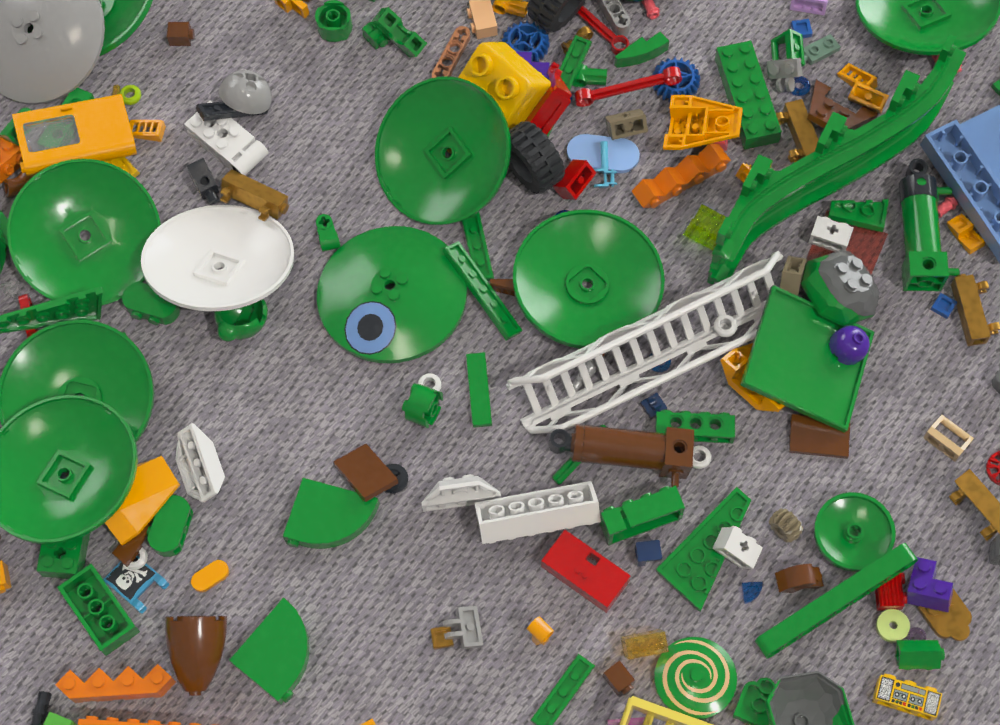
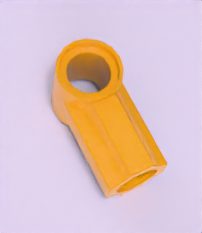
(514, 7)
(540, 631)

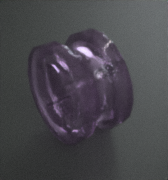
(917, 630)

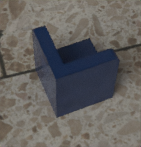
(647, 551)

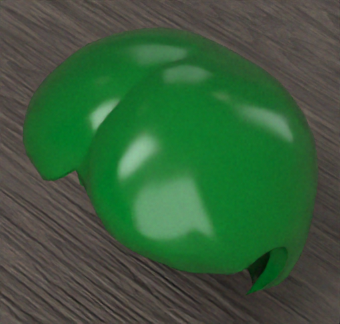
(241, 322)

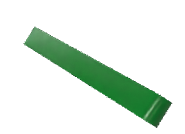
(836, 600)

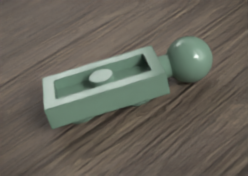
(820, 49)

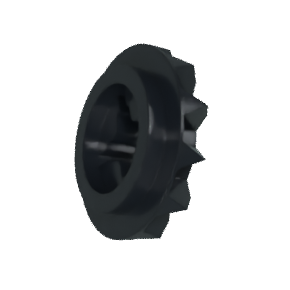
(402, 478)

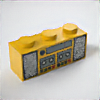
(907, 697)

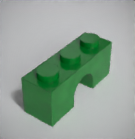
(390, 26)

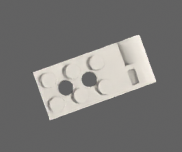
(227, 142)

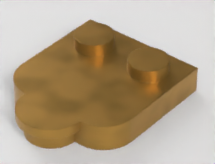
(950, 623)

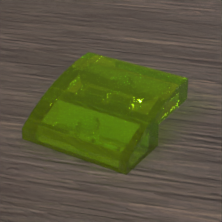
(705, 227)

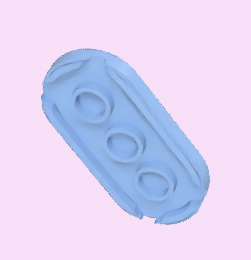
(622, 153)

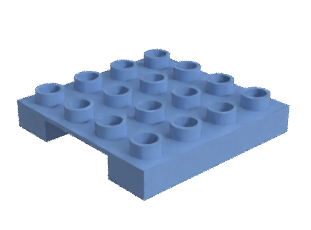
(970, 164)

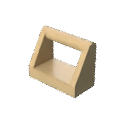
(943, 443)

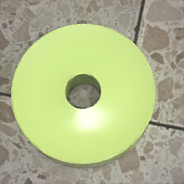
(896, 617)

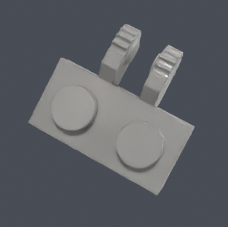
(784, 69)
(468, 625)

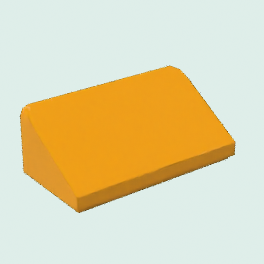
(868, 97)

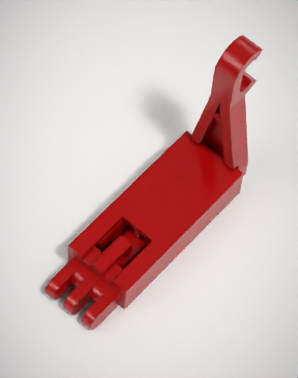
(552, 103)

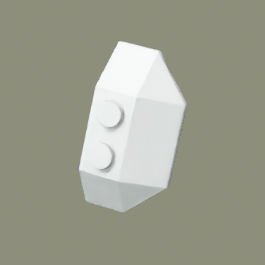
(198, 464)
(459, 493)

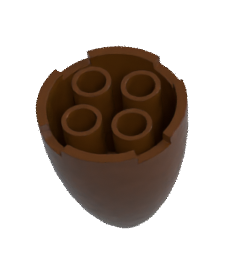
(195, 649)

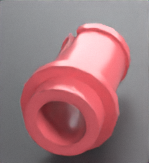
(652, 10)
(949, 204)

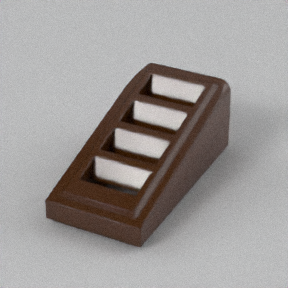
(503, 286)

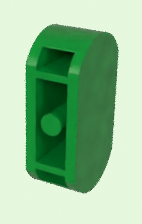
(146, 304)
(170, 527)

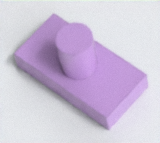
(809, 6)

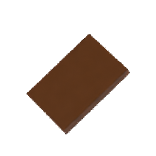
(816, 438)
(365, 472)

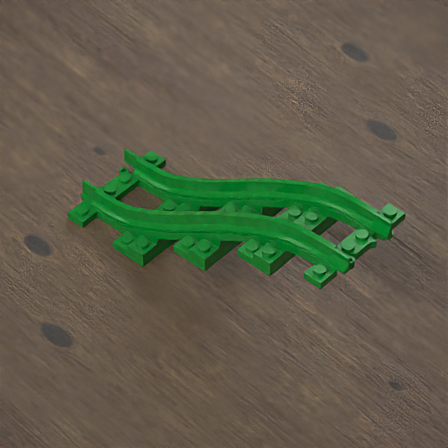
(838, 161)

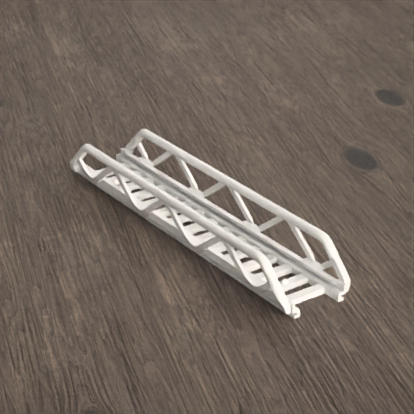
(629, 333)

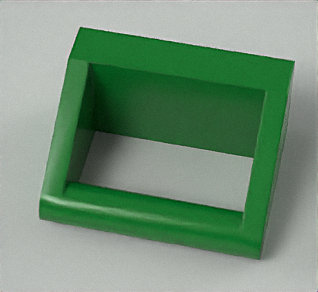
(793, 43)

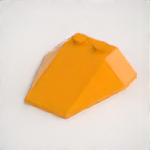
(700, 122)
(734, 367)
(150, 491)

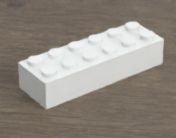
(537, 512)

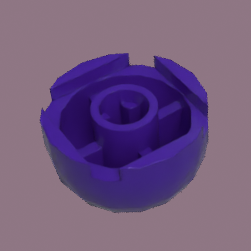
(849, 344)

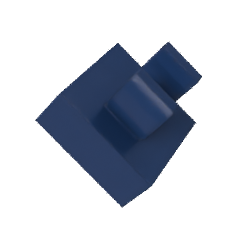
(653, 405)

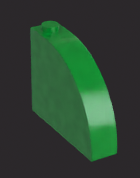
(327, 516)
(276, 653)

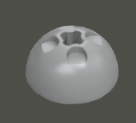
(246, 92)

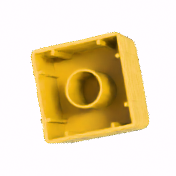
(507, 79)

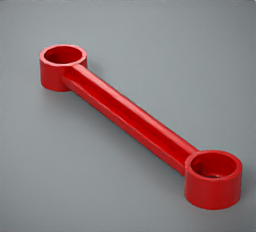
(602, 30)
(669, 76)

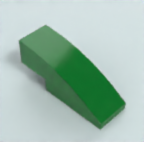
(642, 51)

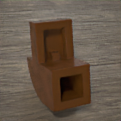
(799, 577)

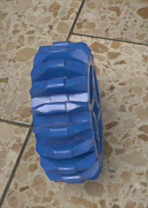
(527, 37)
(689, 75)

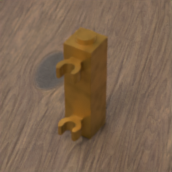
(800, 128)
(254, 194)
(970, 309)
(982, 498)

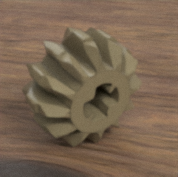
(785, 525)

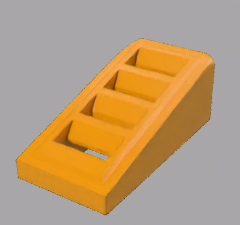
(868, 79)
(152, 136)

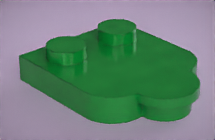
(751, 704)

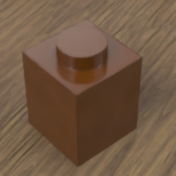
(180, 34)
(619, 679)

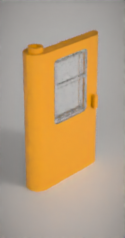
(74, 131)

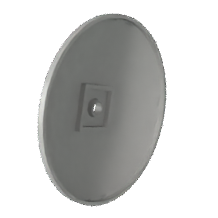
(57, 51)

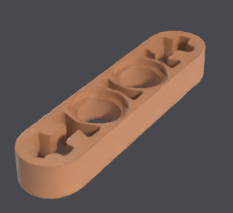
(452, 56)

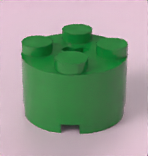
(333, 21)
(422, 405)

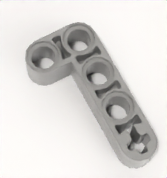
(613, 19)

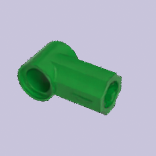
(590, 76)

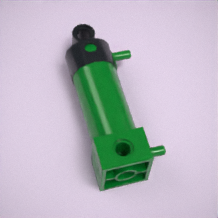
(924, 262)

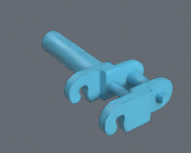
(604, 167)

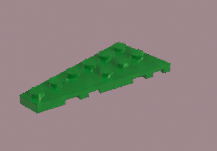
(78, 306)
(694, 562)

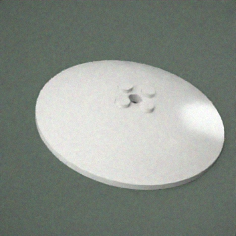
(189, 248)

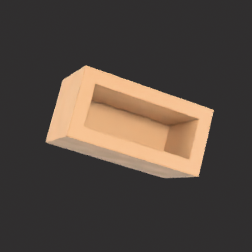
(483, 18)

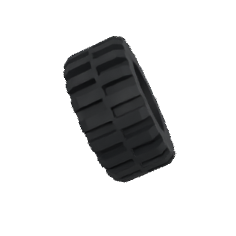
(553, 14)
(534, 158)

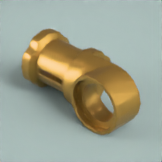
(584, 32)

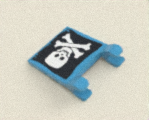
(133, 583)

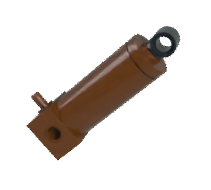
(666, 451)

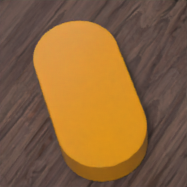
(210, 576)

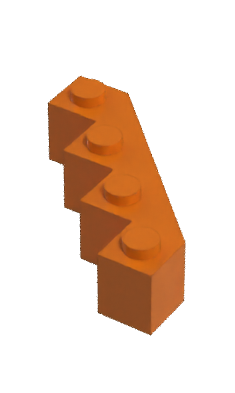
(687, 173)
(125, 686)

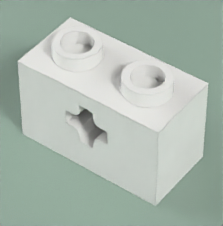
(837, 240)
(737, 547)

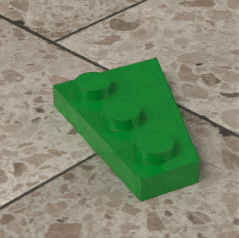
(860, 214)

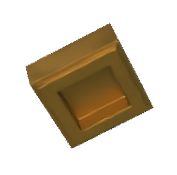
(439, 639)

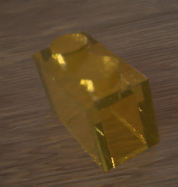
(644, 644)

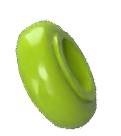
(132, 100)

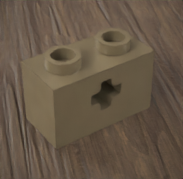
(626, 124)
(793, 274)

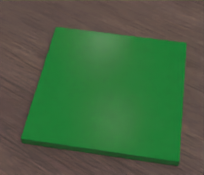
(795, 363)

